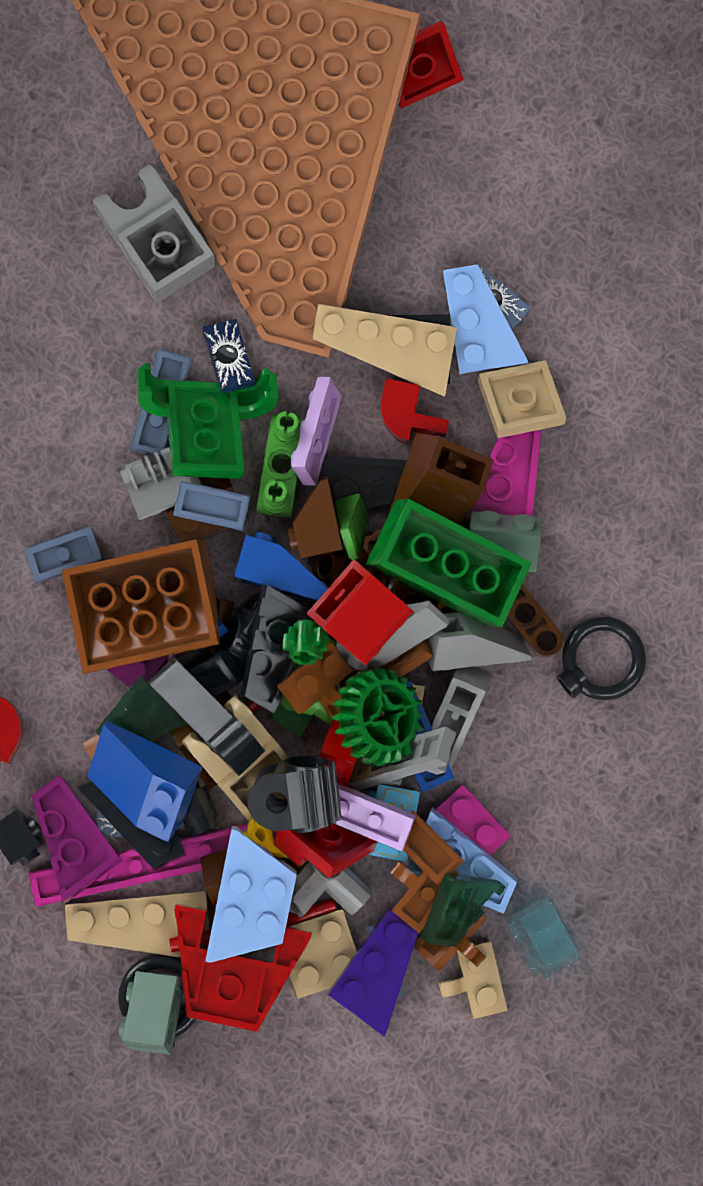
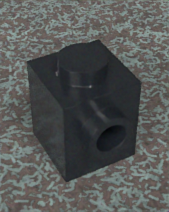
(20, 838)

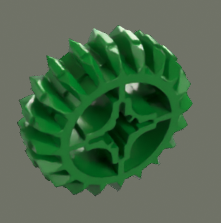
(362, 702)

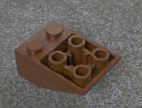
(443, 477)

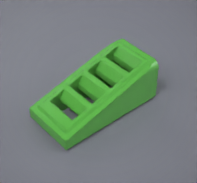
(353, 523)

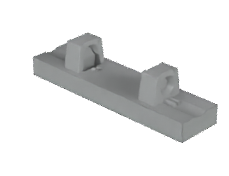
(429, 754)

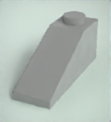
(419, 626)
(461, 704)

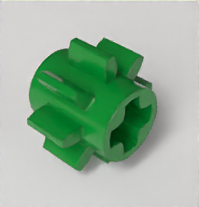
(305, 642)

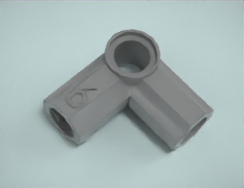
(343, 888)

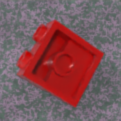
(327, 848)

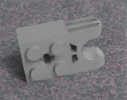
(154, 226)

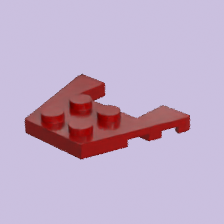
(236, 988)

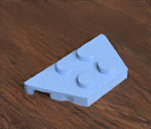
(251, 900)

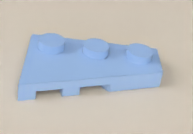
(483, 333)
(477, 861)

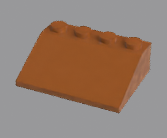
(143, 605)

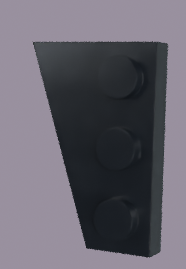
(149, 847)

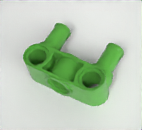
(279, 490)

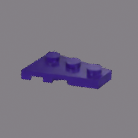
(376, 972)

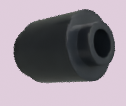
(201, 811)

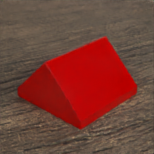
(431, 65)

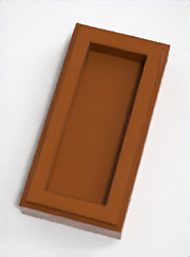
(431, 851)

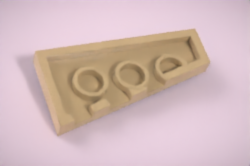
(395, 344)
(131, 923)

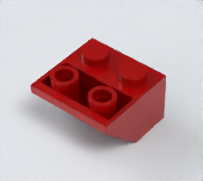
(360, 612)

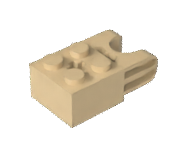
(236, 786)

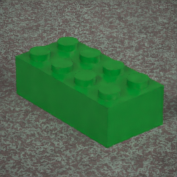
(448, 563)

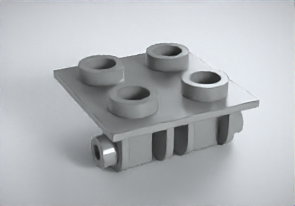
(153, 487)

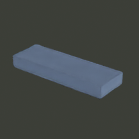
(152, 430)

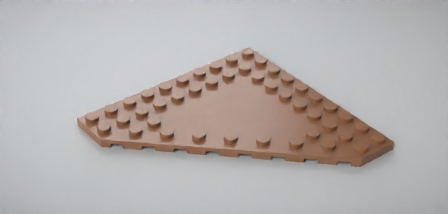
(269, 132)

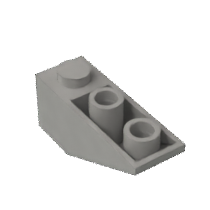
(472, 644)

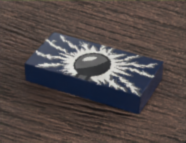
(228, 356)

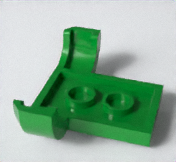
(205, 422)

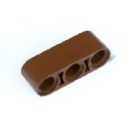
(539, 624)

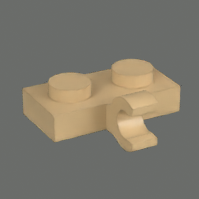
(480, 984)

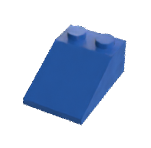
(270, 564)
(143, 780)

